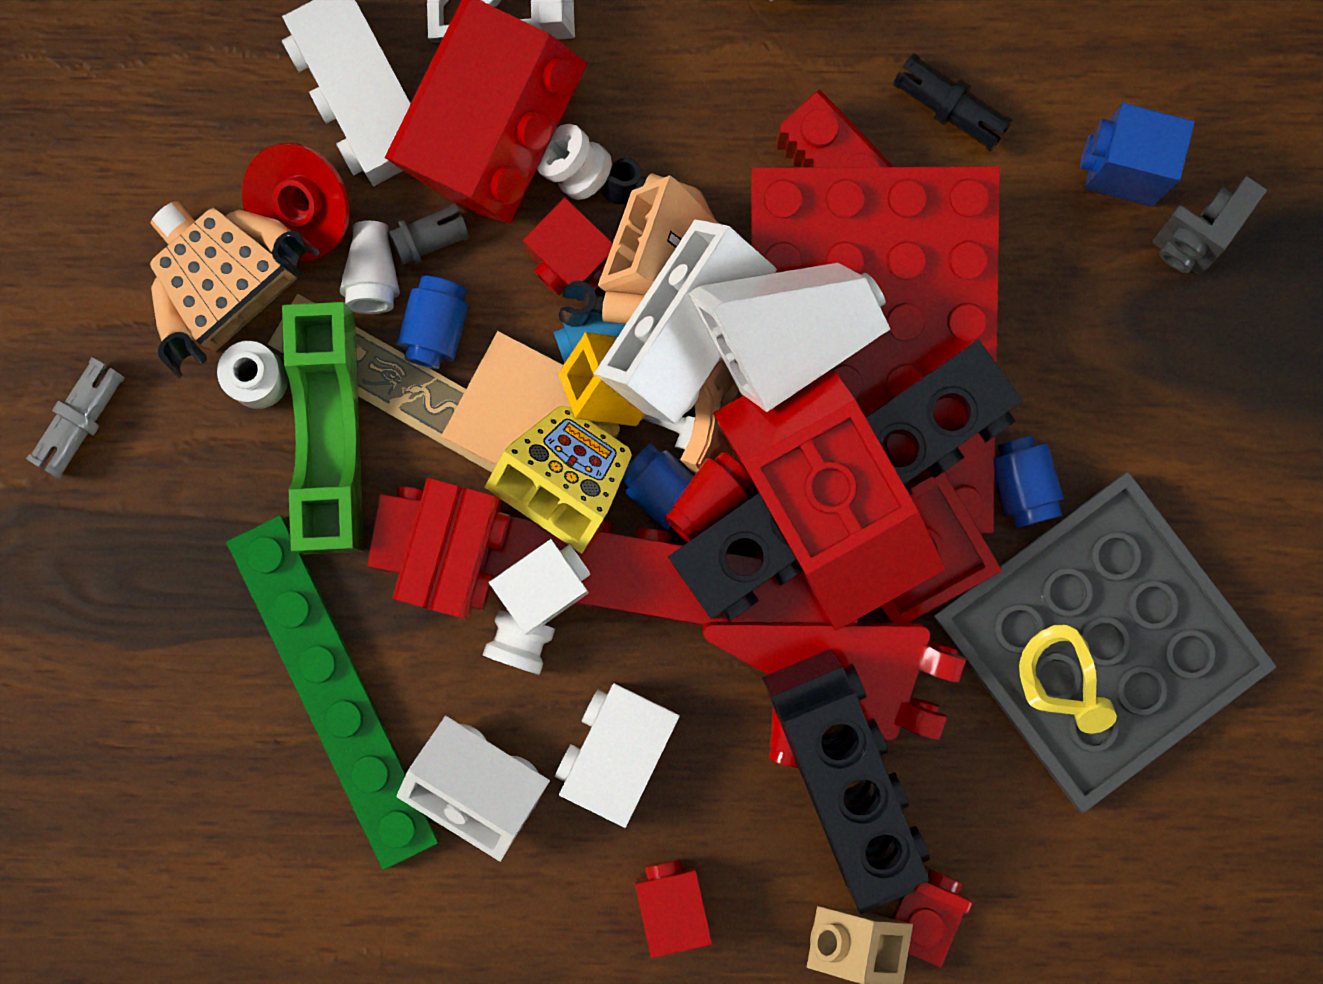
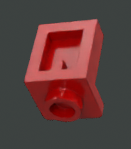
(935, 915)

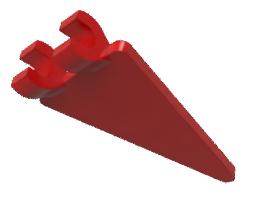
(882, 654)

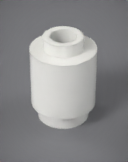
(267, 385)

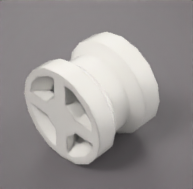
(575, 162)
(515, 647)

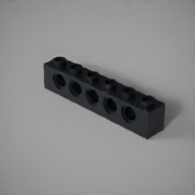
(967, 377)

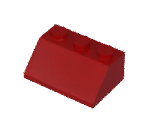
(486, 110)

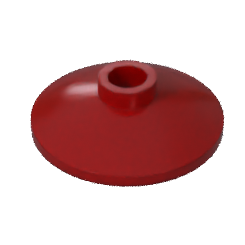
(275, 188)

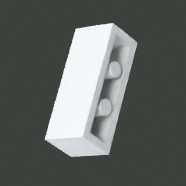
(352, 81)
(665, 344)

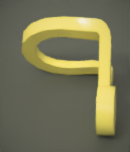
(1091, 714)

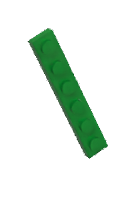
(331, 690)

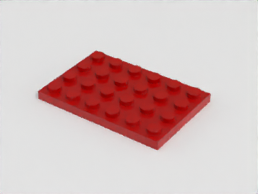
(935, 256)

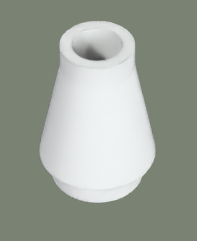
(370, 273)

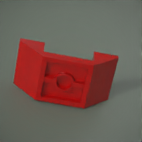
(833, 497)

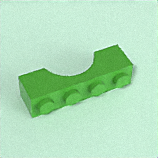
(324, 391)

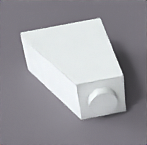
(790, 326)

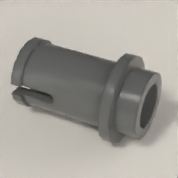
(428, 234)

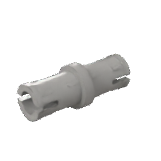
(75, 418)

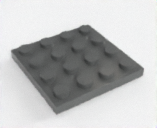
(1153, 623)

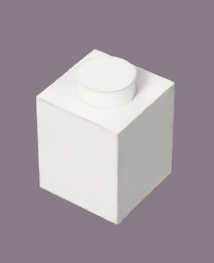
(541, 585)

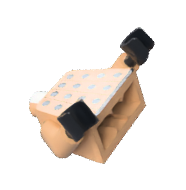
(648, 234)
(217, 276)

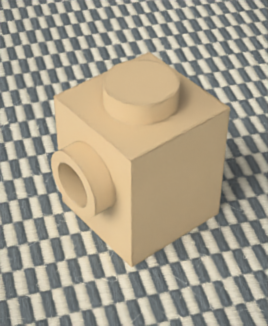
(859, 946)

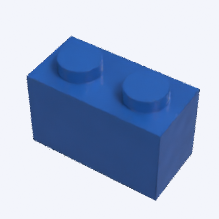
(1136, 154)

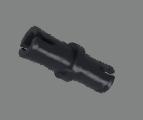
(952, 102)

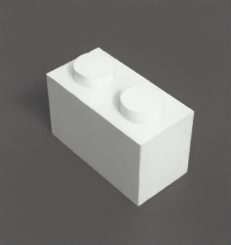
(617, 754)
(472, 787)

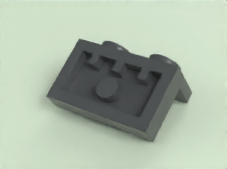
(1196, 241)

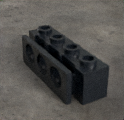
(807, 703)

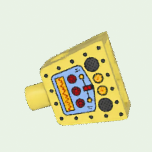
(563, 474)

